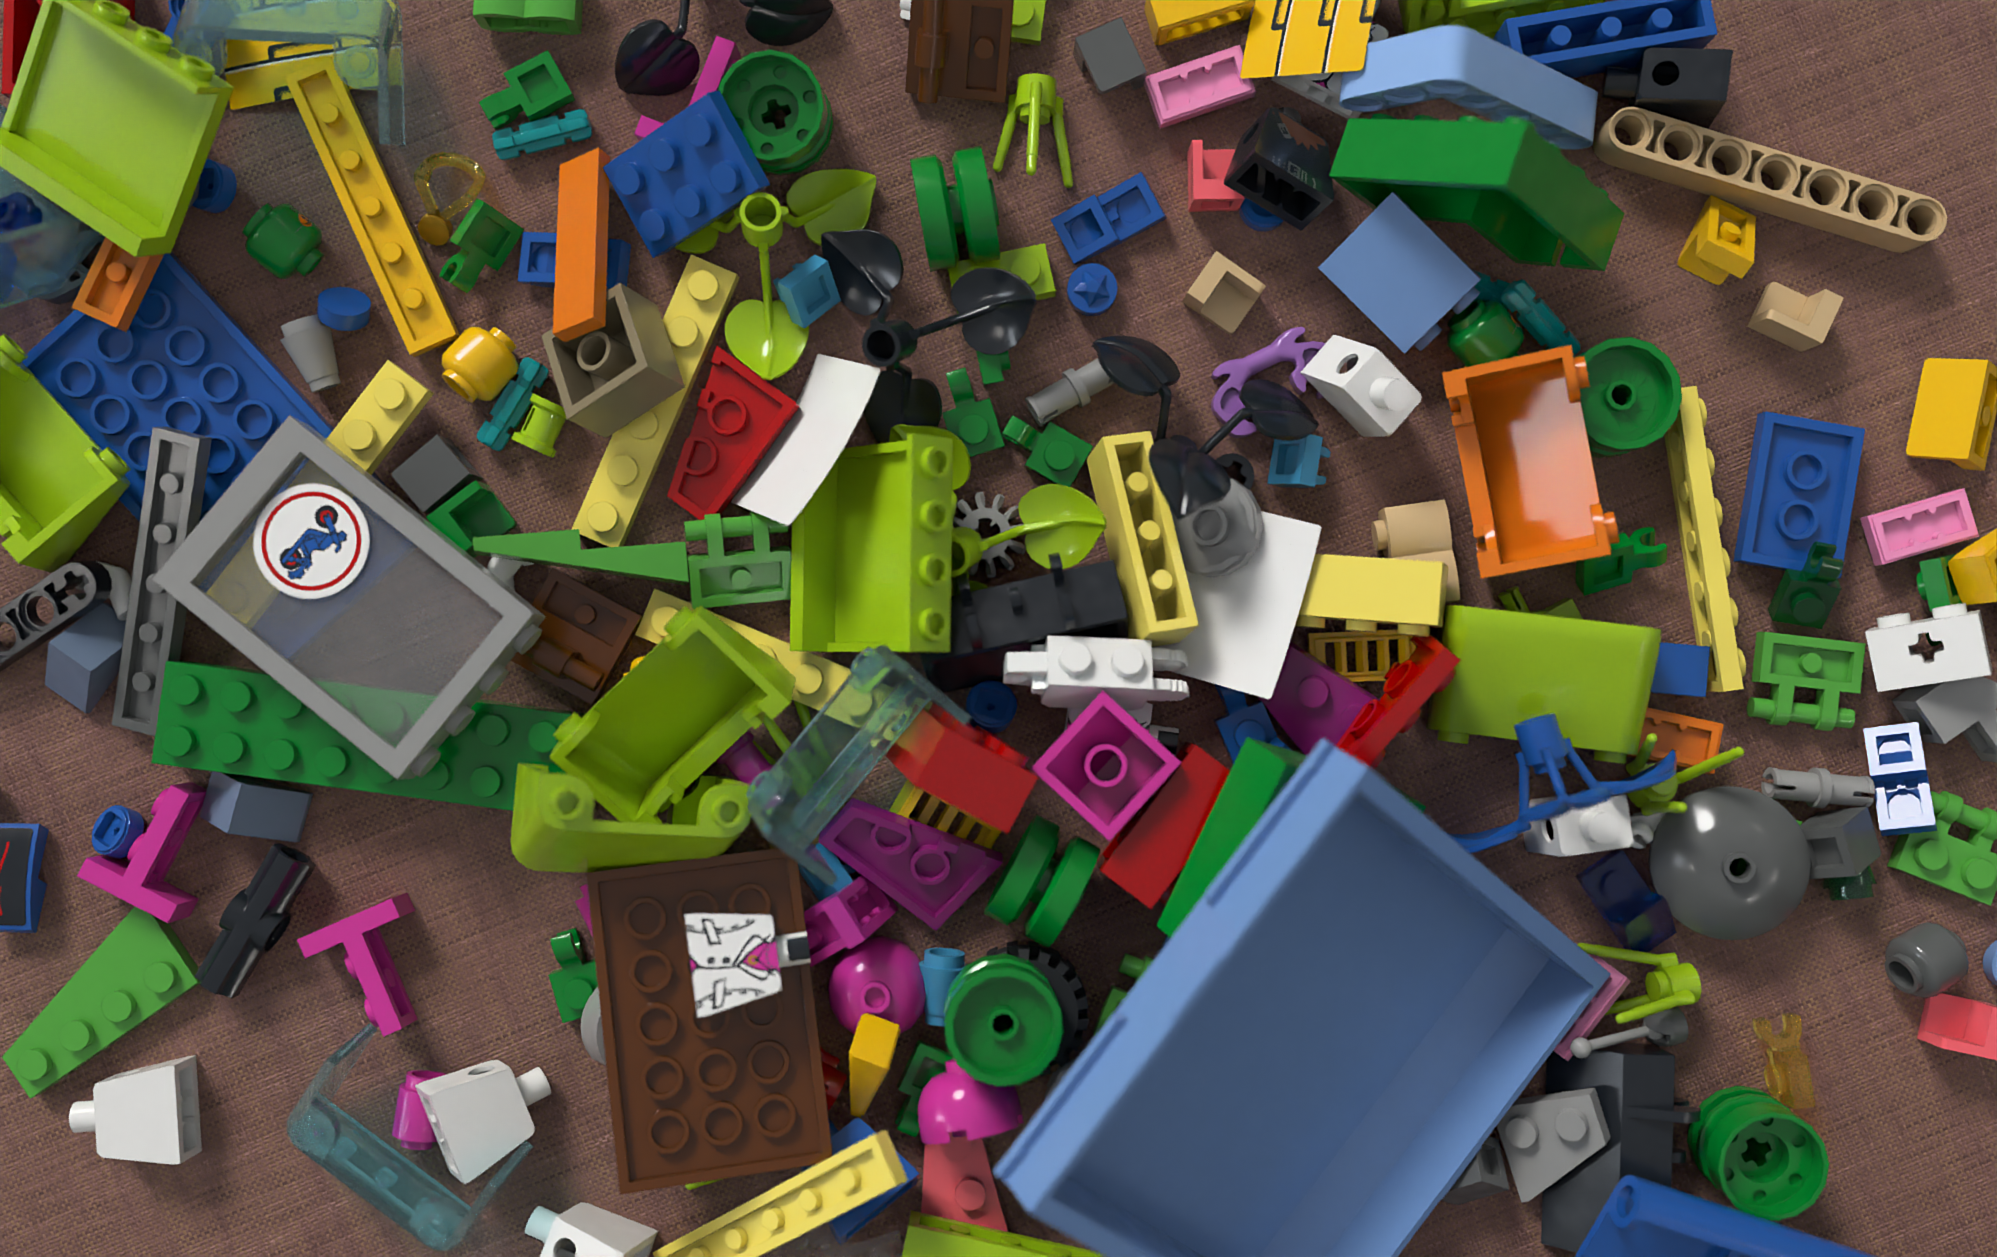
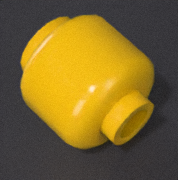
(480, 364)

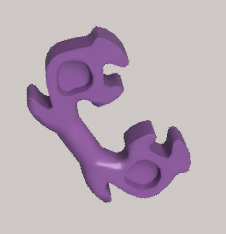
(1282, 349)

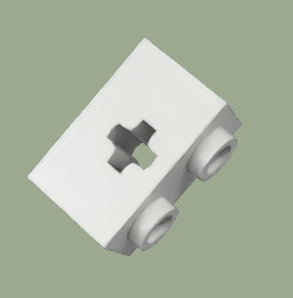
(1961, 657)

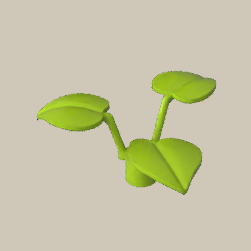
(822, 201)
(1052, 516)

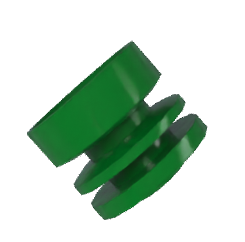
(771, 83)
(1779, 1168)

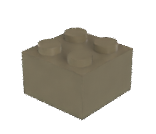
(617, 369)

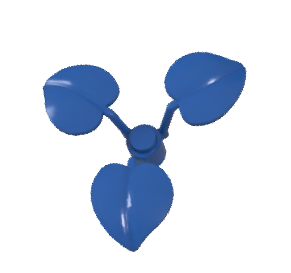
(1545, 751)

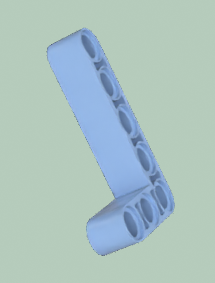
(1475, 75)

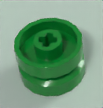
(956, 208)
(1644, 395)
(1048, 883)
(1013, 1048)

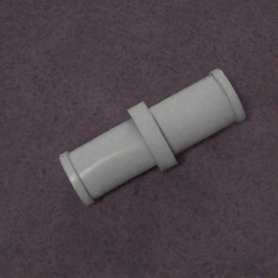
(1071, 390)
(1818, 787)

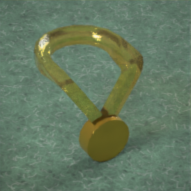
(435, 225)

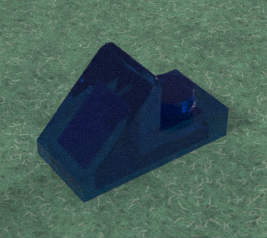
(1626, 903)

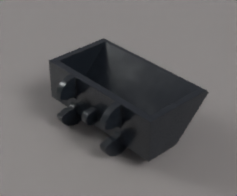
(1023, 614)
(1639, 1110)

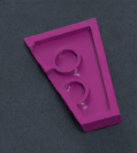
(1314, 700)
(909, 860)

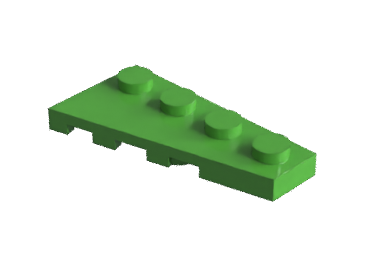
(114, 992)

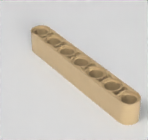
(1791, 178)

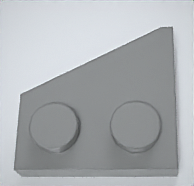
(1551, 1137)

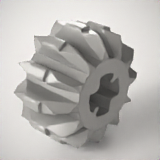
(997, 519)

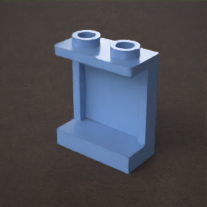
(1401, 274)

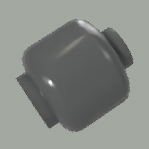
(1926, 960)

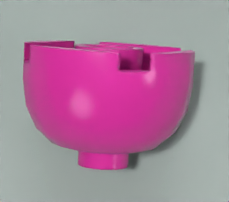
(880, 980)
(965, 1107)

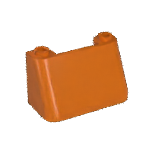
(1528, 462)

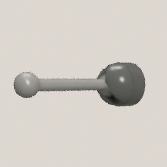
(1660, 1029)

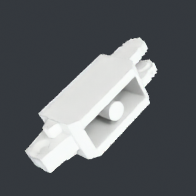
(1077, 669)

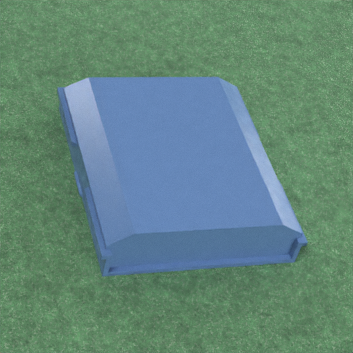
(1308, 1042)

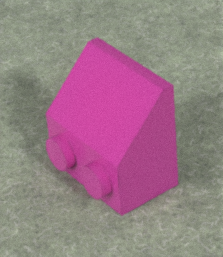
(1106, 765)

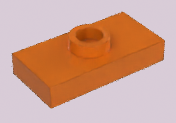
(1689, 737)

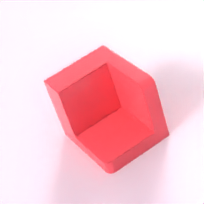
(1206, 180)
(1960, 1025)

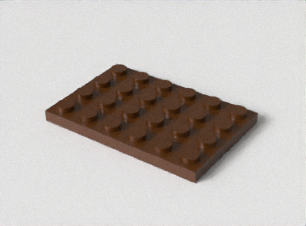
(713, 1090)

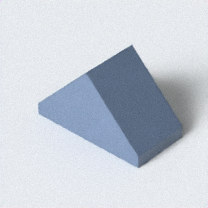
(86, 657)
(255, 807)

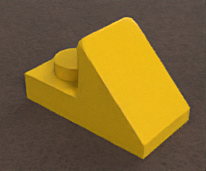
(1720, 242)

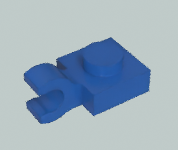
(1241, 721)

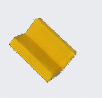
(1954, 412)

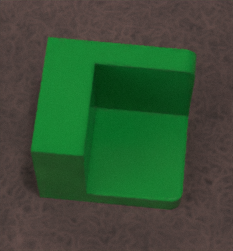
(470, 514)

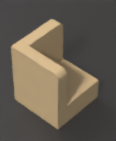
(1223, 293)
(1793, 317)

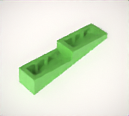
(563, 549)

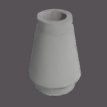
(312, 351)

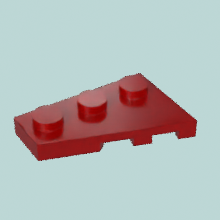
(729, 437)
(1406, 689)

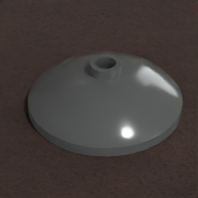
(1694, 855)

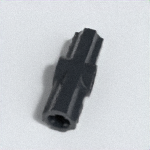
(255, 920)

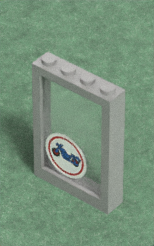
(351, 600)

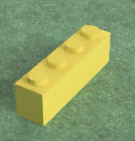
(1141, 540)
(1375, 592)

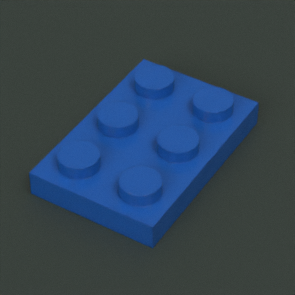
(686, 174)
(1797, 490)

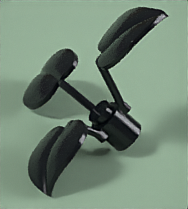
(661, 63)
(990, 304)
(1182, 472)

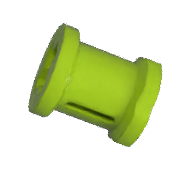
(541, 426)

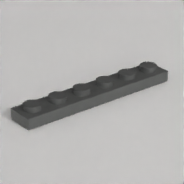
(154, 616)

